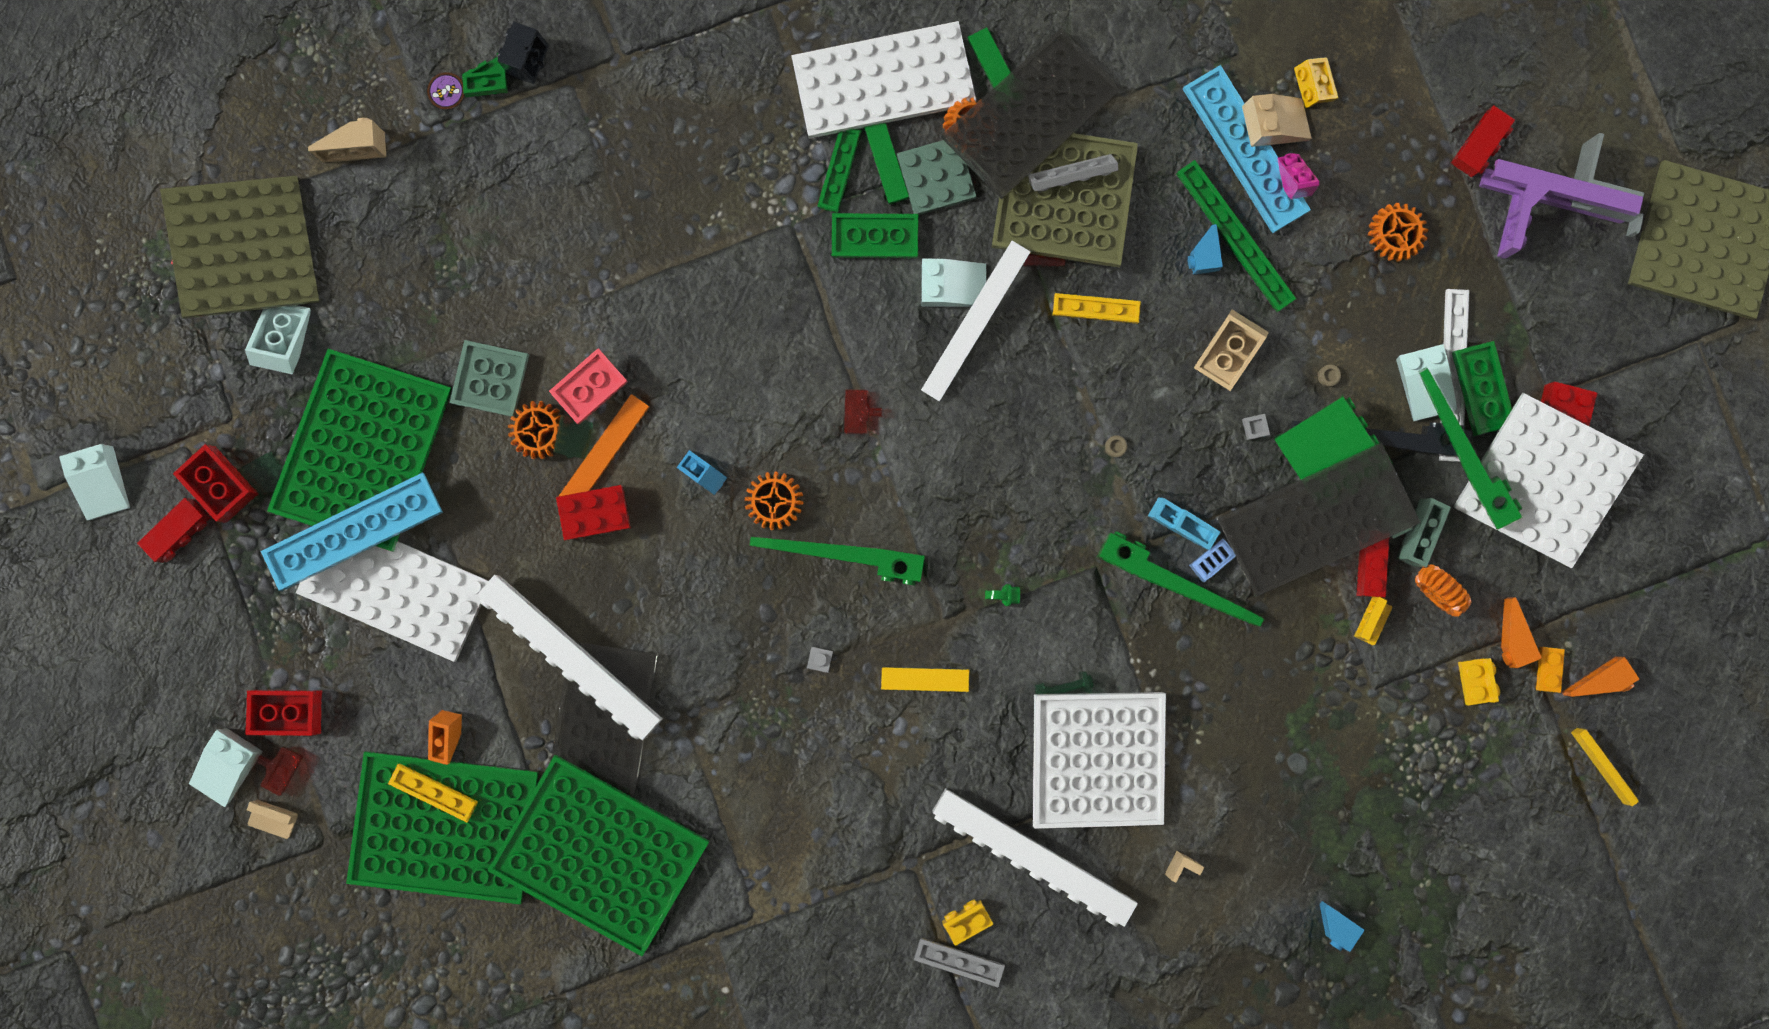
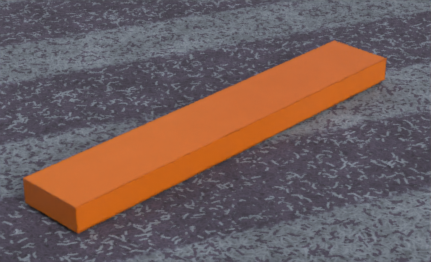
(606, 446)

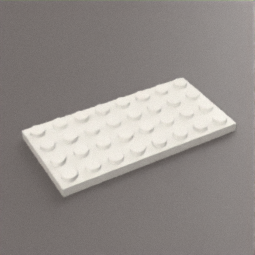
(883, 79)
(403, 595)

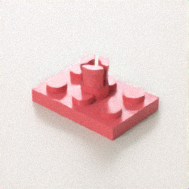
(588, 386)

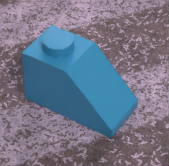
(1206, 254)
(702, 472)
(1339, 928)

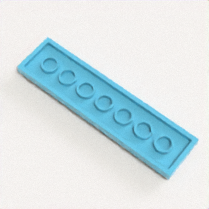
(1256, 166)
(351, 532)

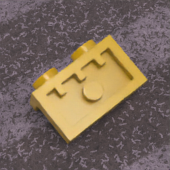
(1315, 82)
(1373, 620)
(1479, 681)
(967, 922)

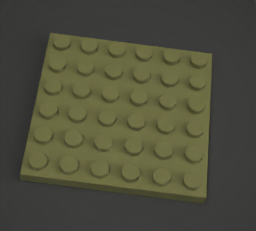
(1075, 220)
(1705, 241)
(239, 246)

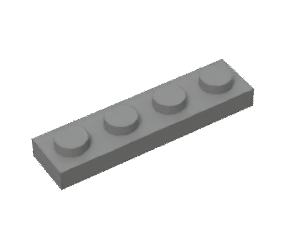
(1073, 172)
(959, 962)

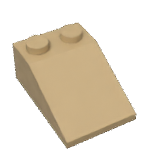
(1275, 120)
(351, 142)
(1231, 350)

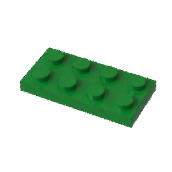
(874, 235)
(1482, 387)

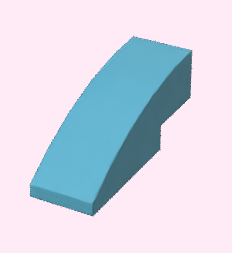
(1184, 523)

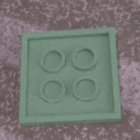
(935, 177)
(489, 378)

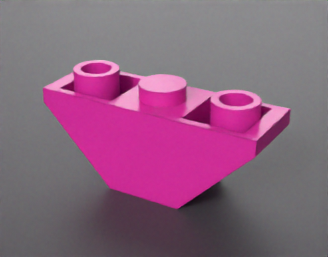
(1296, 176)

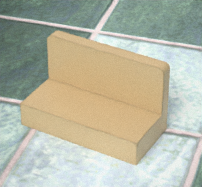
(271, 818)
(1178, 863)

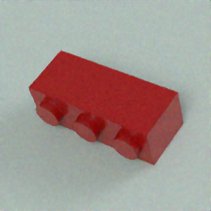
(1483, 141)
(174, 530)
(1373, 570)

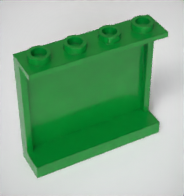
(1325, 438)

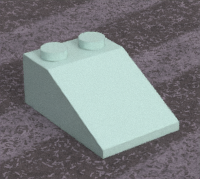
(951, 282)
(278, 338)
(1416, 393)
(95, 481)
(224, 766)

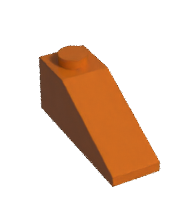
(1517, 640)
(1610, 677)

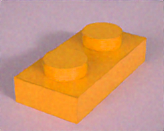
(1550, 669)

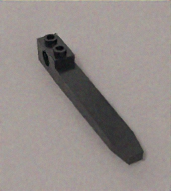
(1427, 441)

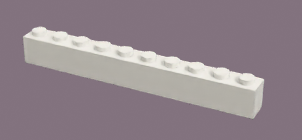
(570, 657)
(1034, 857)

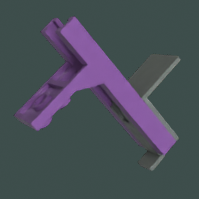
(1577, 195)

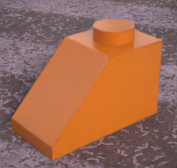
(443, 736)

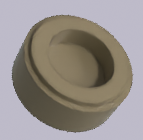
(1329, 375)
(1116, 446)

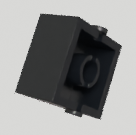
(523, 52)

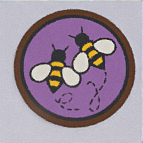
(445, 90)

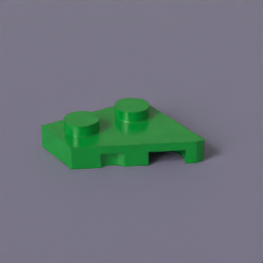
(485, 79)

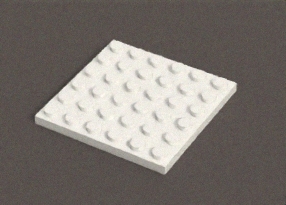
(1558, 474)
(1099, 759)

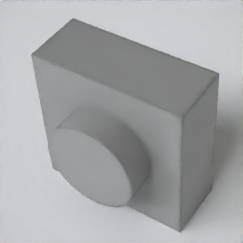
(1256, 426)
(820, 659)

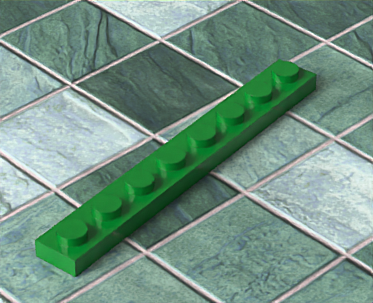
(1236, 236)

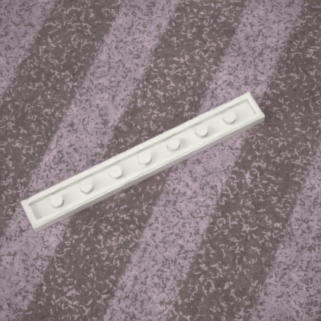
(975, 320)
(1455, 339)

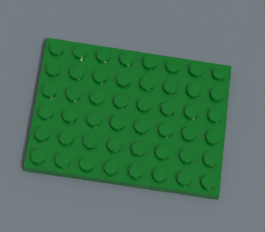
(357, 438)
(425, 850)
(598, 855)

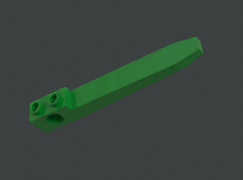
(1485, 488)
(882, 558)
(1139, 566)

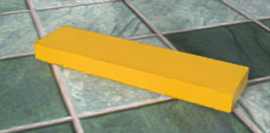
(1096, 308)
(925, 679)
(1605, 766)
(433, 792)

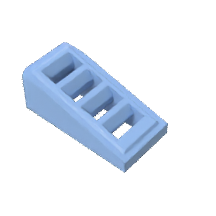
(1199, 570)

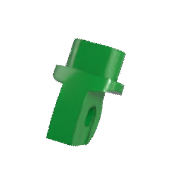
(1008, 595)

